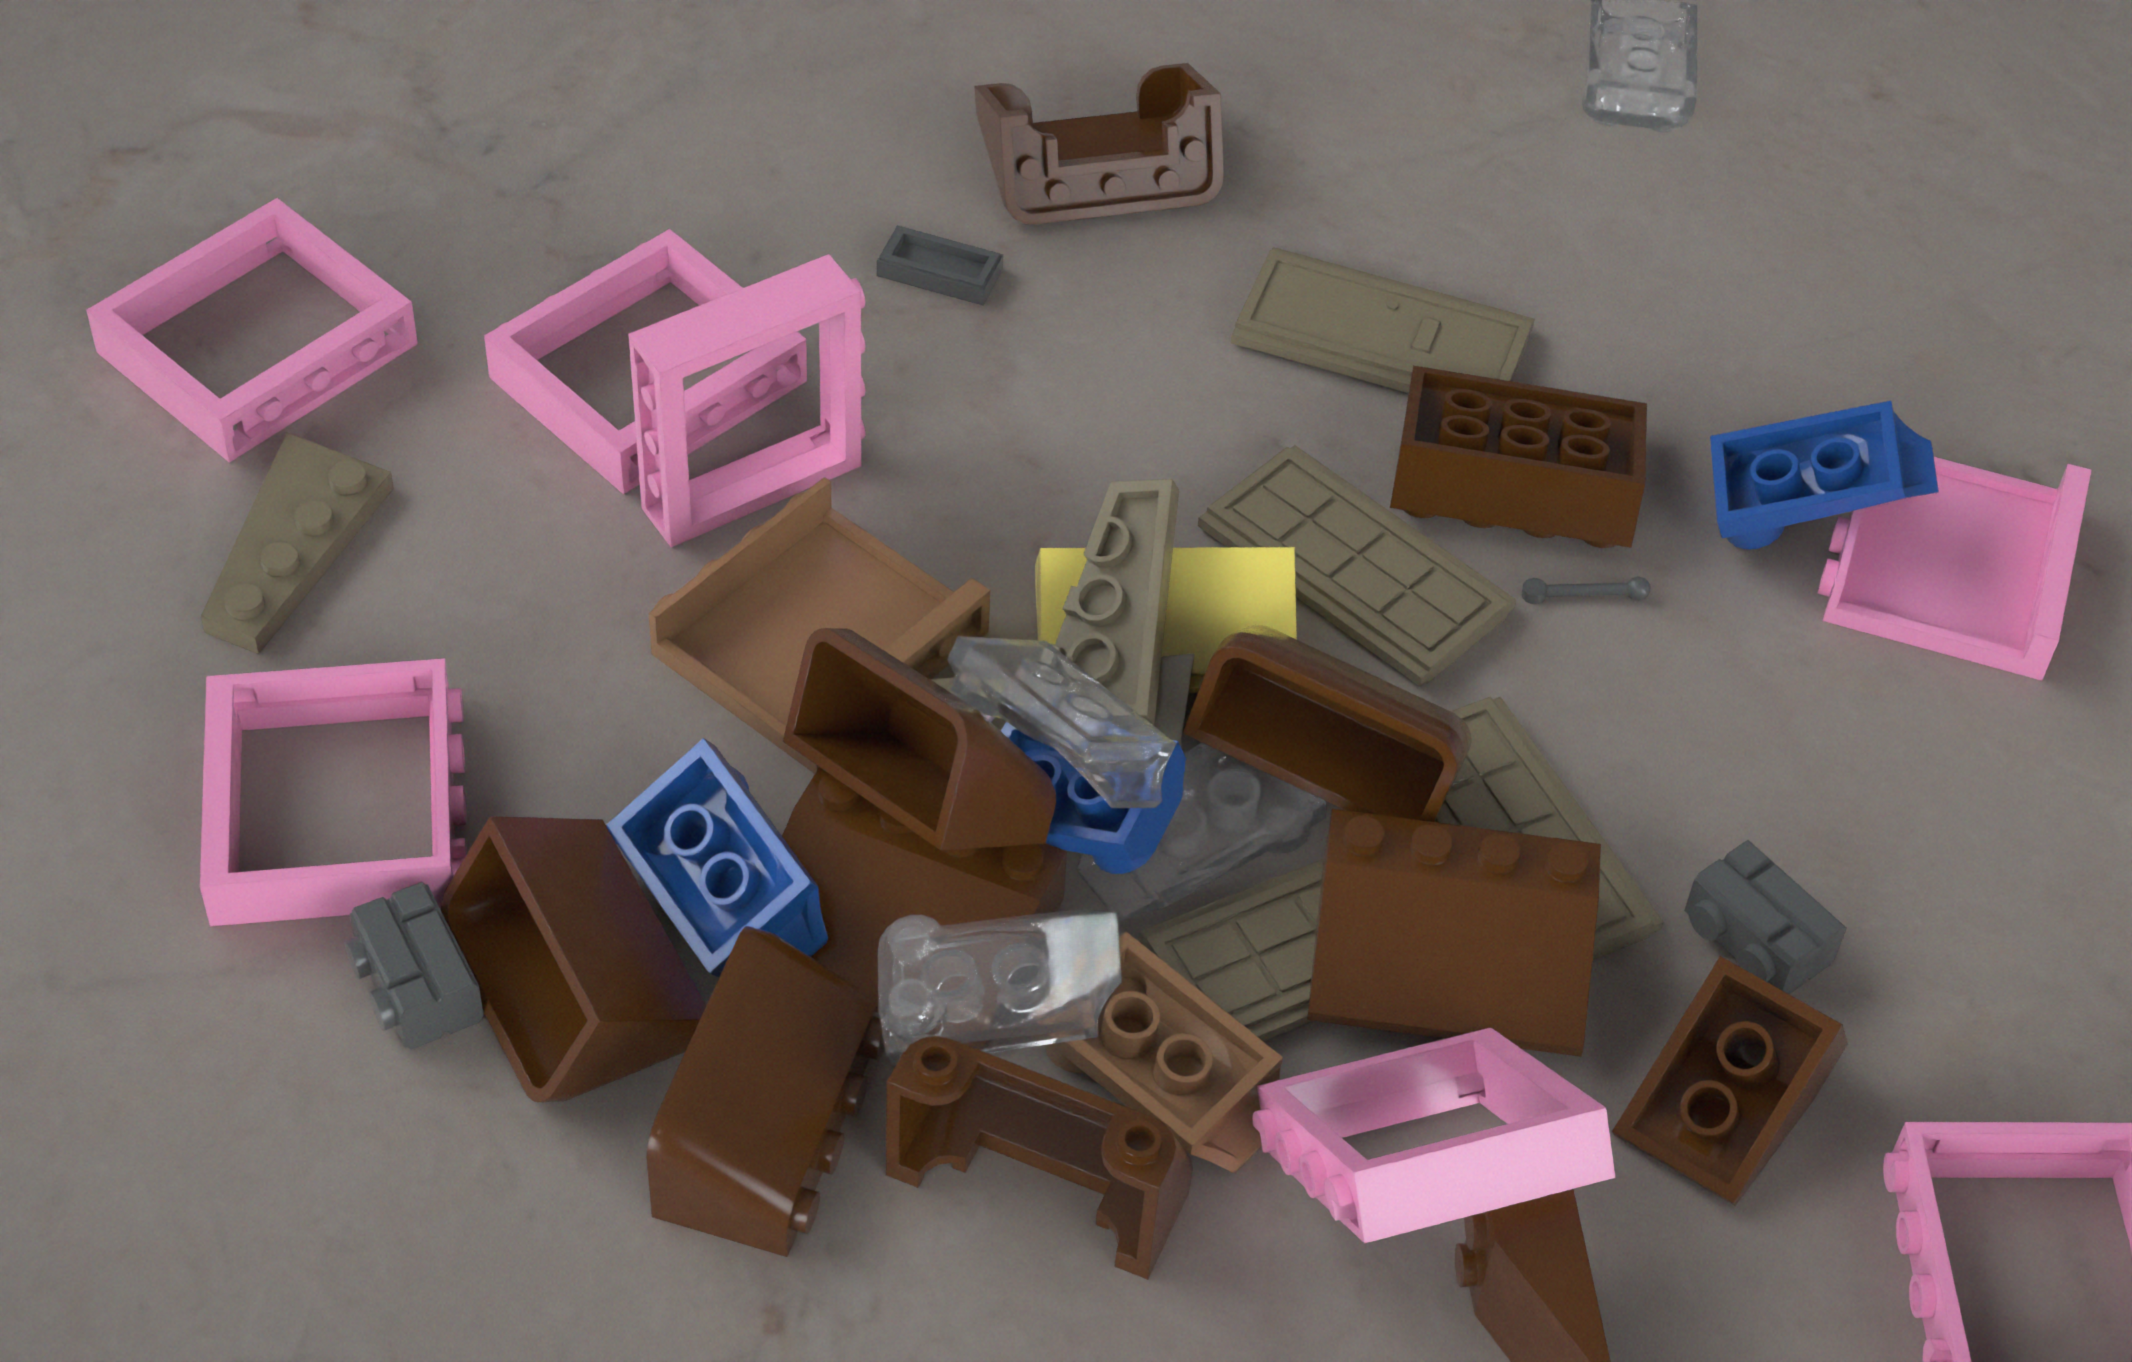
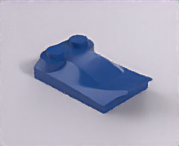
(1815, 470)
(1086, 824)
(717, 859)

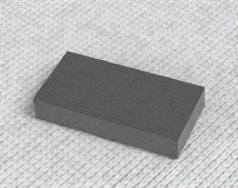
(940, 265)

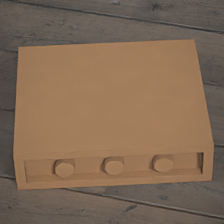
(808, 568)

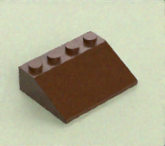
(1522, 457)
(881, 871)
(1455, 931)

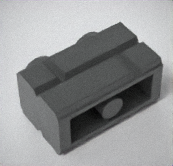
(1763, 918)
(414, 965)

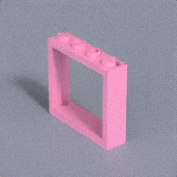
(718, 332)
(288, 387)
(709, 405)
(319, 698)
(1550, 1142)
(1985, 1151)

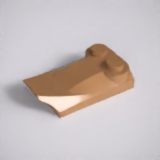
(1176, 1059)

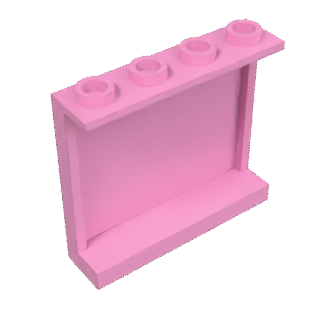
(1962, 568)

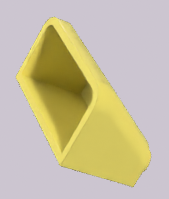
(1208, 596)

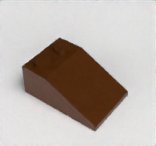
(1731, 1081)
(1533, 1281)

